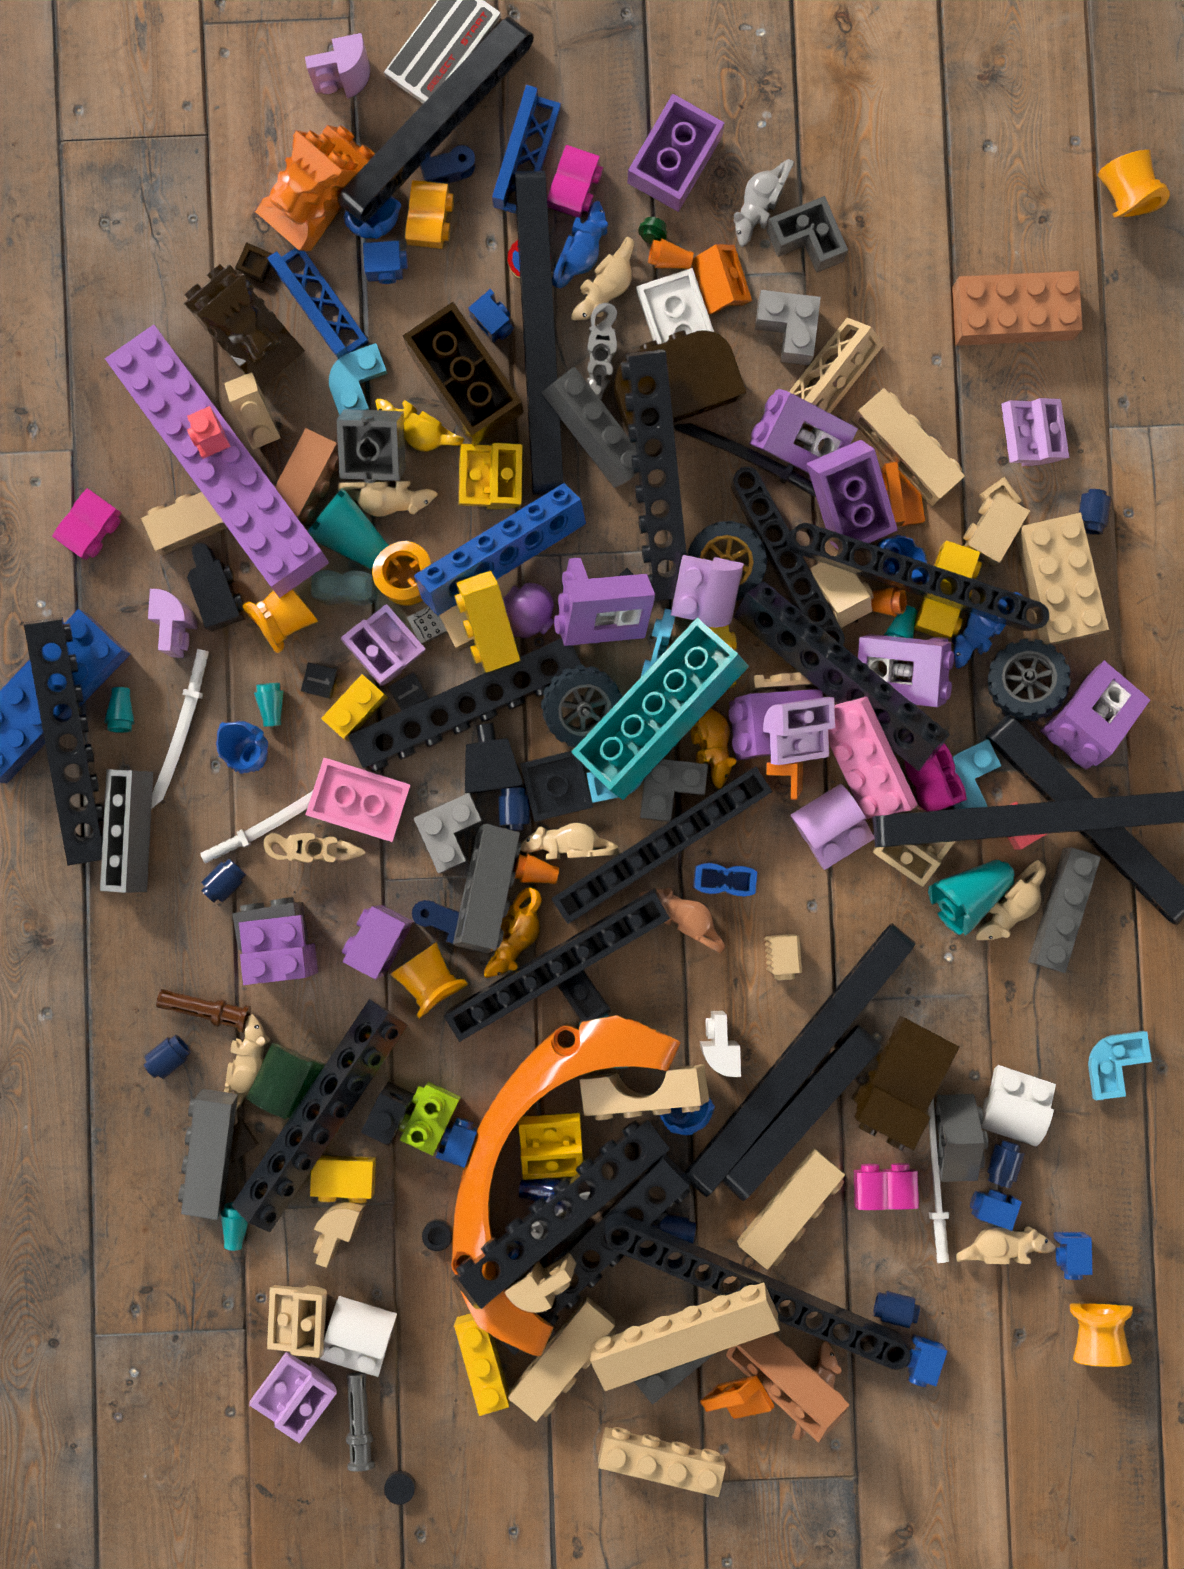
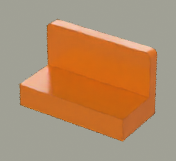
(721, 278)
(903, 496)
(794, 770)
(740, 1397)

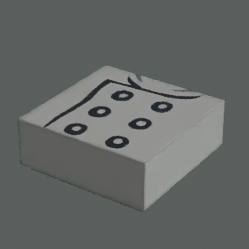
(426, 625)

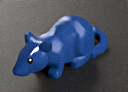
(582, 250)
(977, 635)

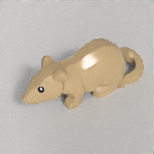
(611, 281)
(382, 500)
(574, 839)
(308, 848)
(1018, 904)
(248, 1061)
(999, 1244)

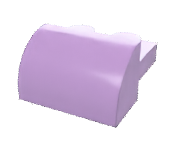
(342, 68)
(1035, 431)
(707, 590)
(173, 618)
(383, 645)
(799, 730)
(833, 826)
(294, 1396)

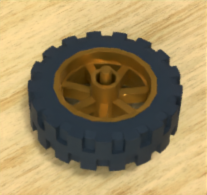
(746, 537)

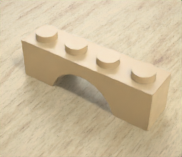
(609, 1095)

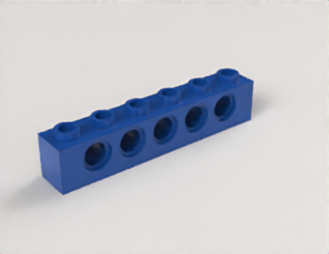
(502, 546)

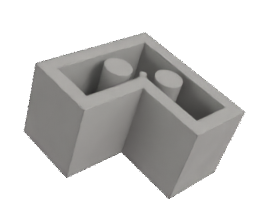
(795, 317)
(440, 828)

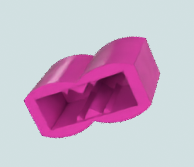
(574, 181)
(87, 525)
(937, 782)
(886, 1187)

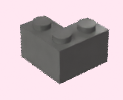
(811, 227)
(664, 781)
(960, 1137)

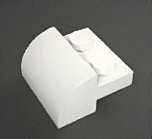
(721, 1053)
(1018, 1106)
(358, 1336)

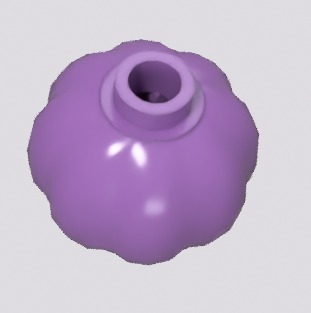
(529, 610)

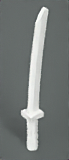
(182, 728)
(245, 837)
(938, 1216)

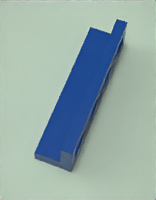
(517, 143)
(307, 304)

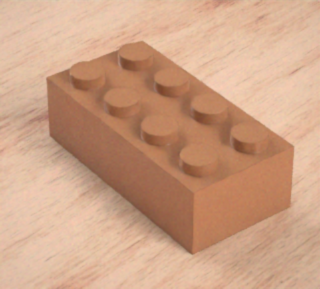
(1017, 308)

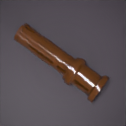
(217, 1012)

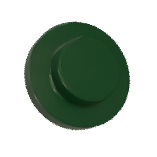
(652, 229)

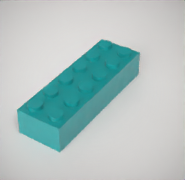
(660, 709)

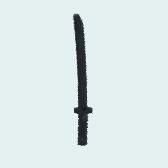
(785, 473)

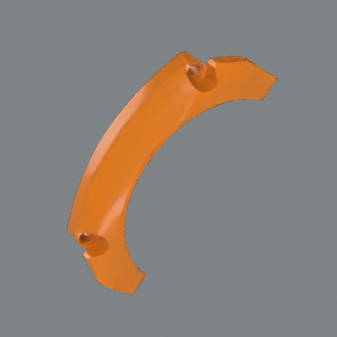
(597, 1046)

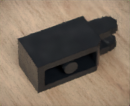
(213, 590)

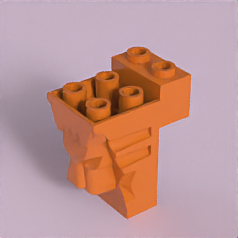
(309, 188)

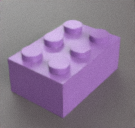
(675, 152)
(852, 493)
(377, 941)

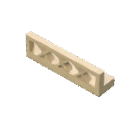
(841, 374)

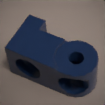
(449, 166)
(430, 913)

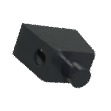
(490, 763)
(387, 1113)

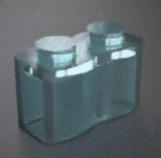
(335, 588)

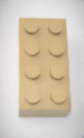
(1062, 577)

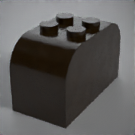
(463, 374)
(699, 374)

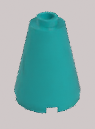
(348, 531)
(971, 894)

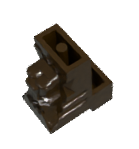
(242, 324)
(904, 1084)

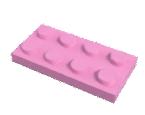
(868, 760)

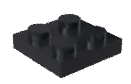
(556, 786)

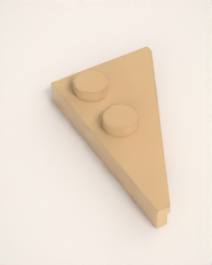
(784, 681)

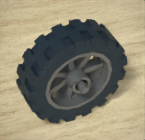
(1038, 653)
(570, 682)

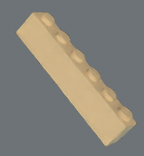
(684, 1336)

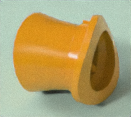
(1134, 184)
(395, 572)
(280, 617)
(428, 979)
(1101, 1334)

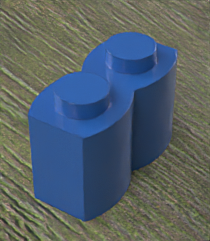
(733, 880)

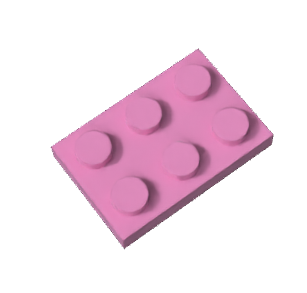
(358, 799)

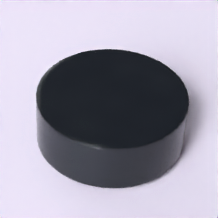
(437, 1235)
(399, 1487)

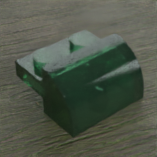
(283, 1080)

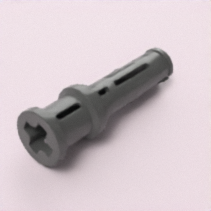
(359, 1436)

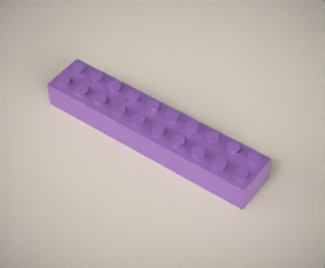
(228, 478)

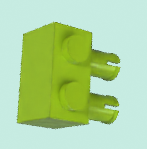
(429, 1118)

